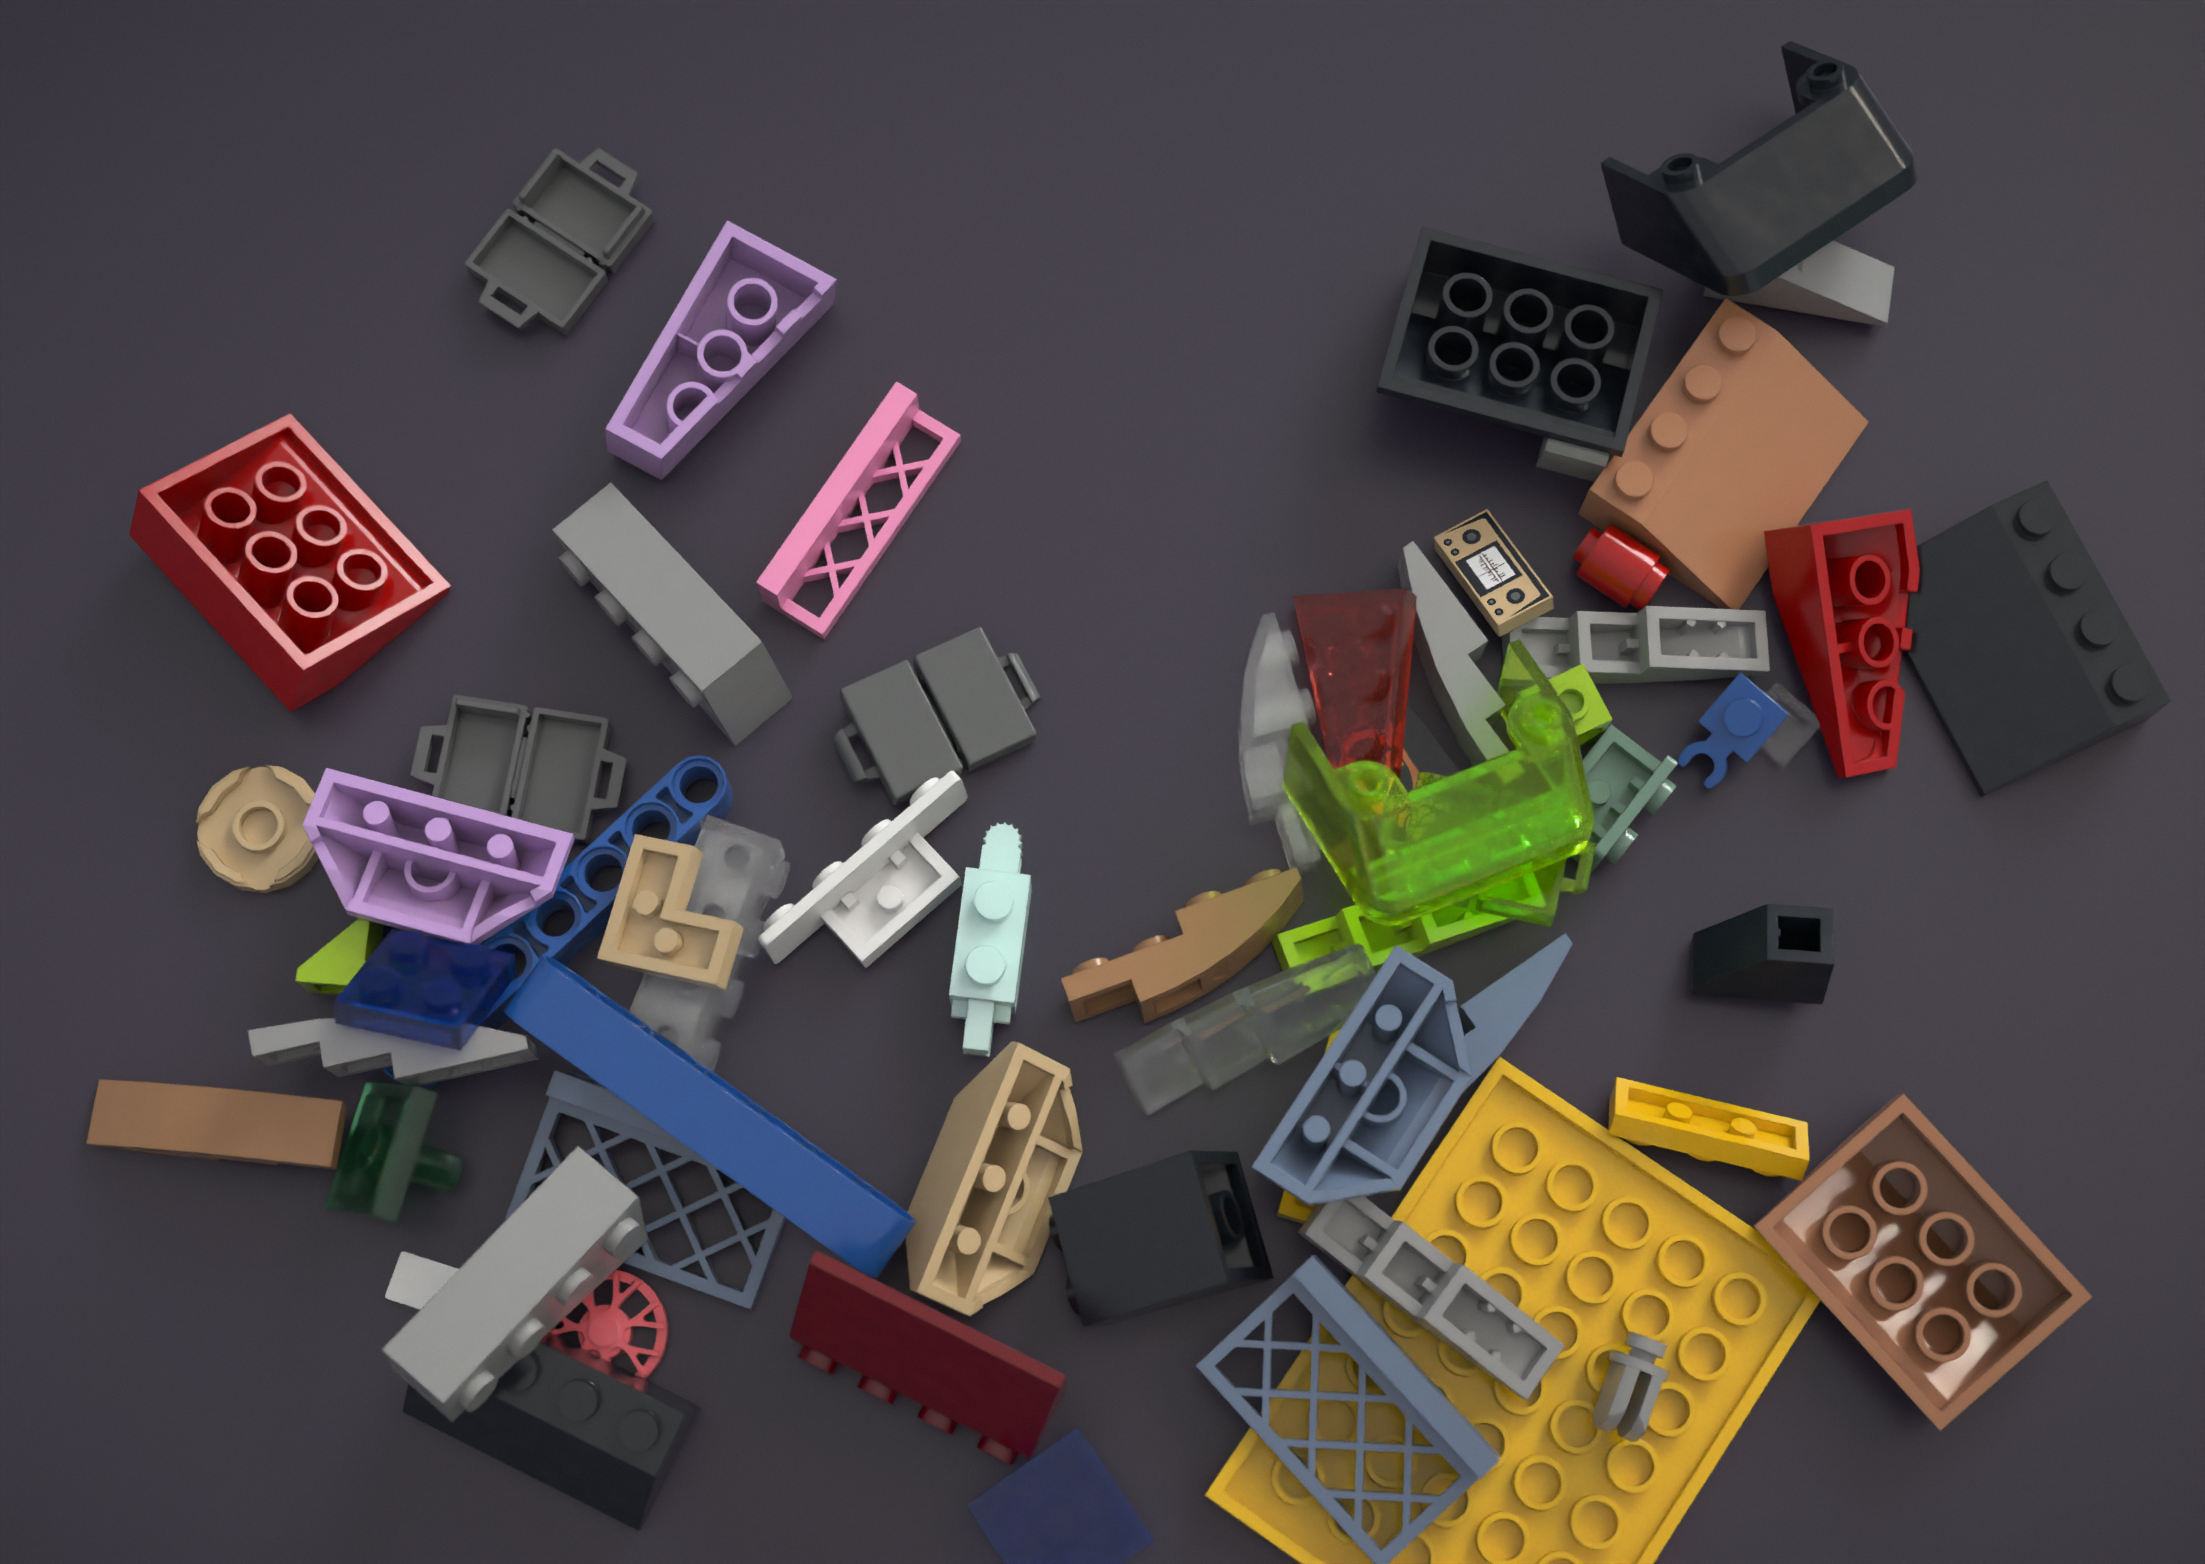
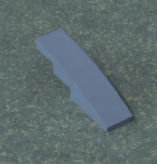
(1504, 1006)

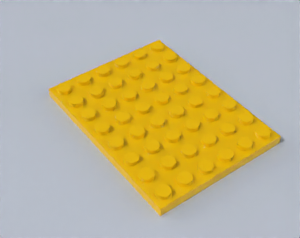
(1590, 1250)

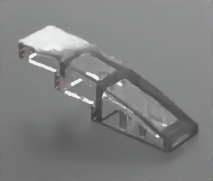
(1247, 1027)

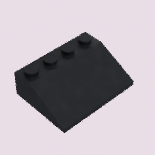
(1520, 341)
(2023, 642)

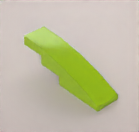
(1351, 927)

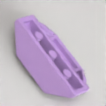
(430, 859)

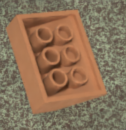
(1725, 454)
(1921, 1261)

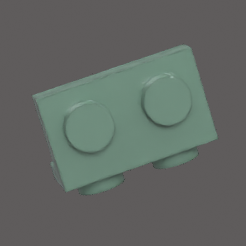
(1620, 785)

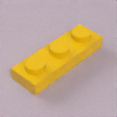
(1708, 1129)

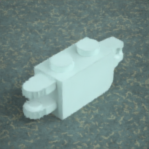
(990, 939)

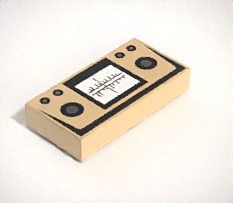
(1493, 573)

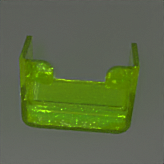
(1460, 833)

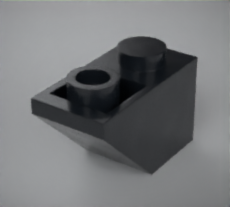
(1766, 955)

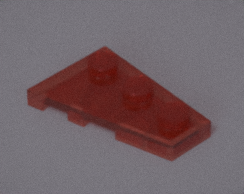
(1360, 671)

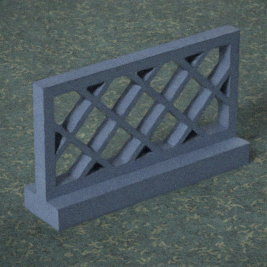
(598, 1107)
(1395, 1375)

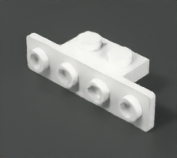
(880, 887)

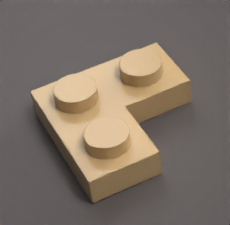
(650, 920)

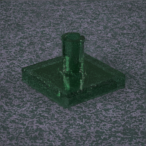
(388, 1152)

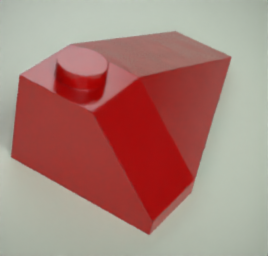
(1845, 614)

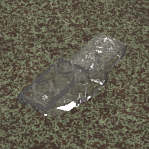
(1266, 713)

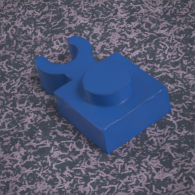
(1739, 723)

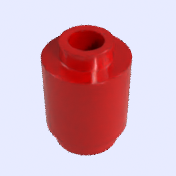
(1620, 567)

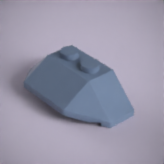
(1374, 1090)

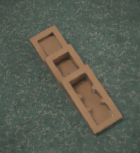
(217, 1123)

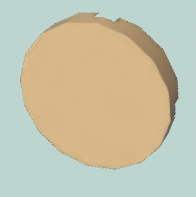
(255, 830)

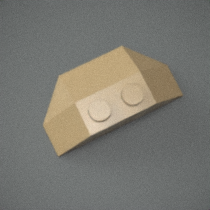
(990, 1179)

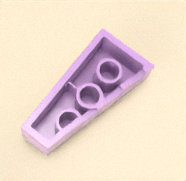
(721, 339)

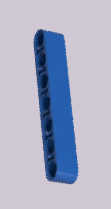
(574, 891)
(710, 1116)

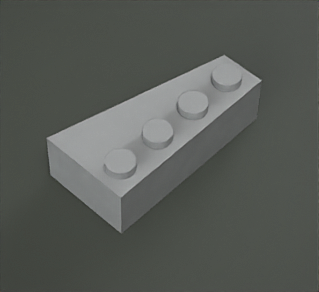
(673, 613)
(519, 1285)

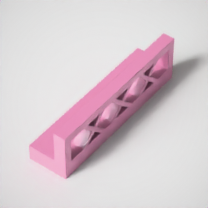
(839, 498)

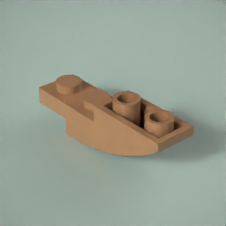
(1213, 944)

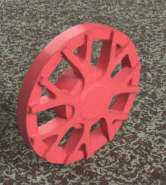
(610, 1331)

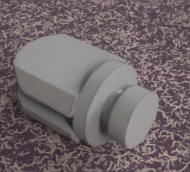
(1630, 1388)

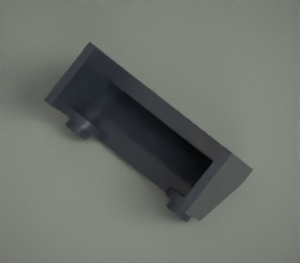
(1777, 197)

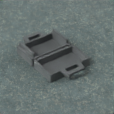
(572, 218)
(914, 729)
(549, 773)

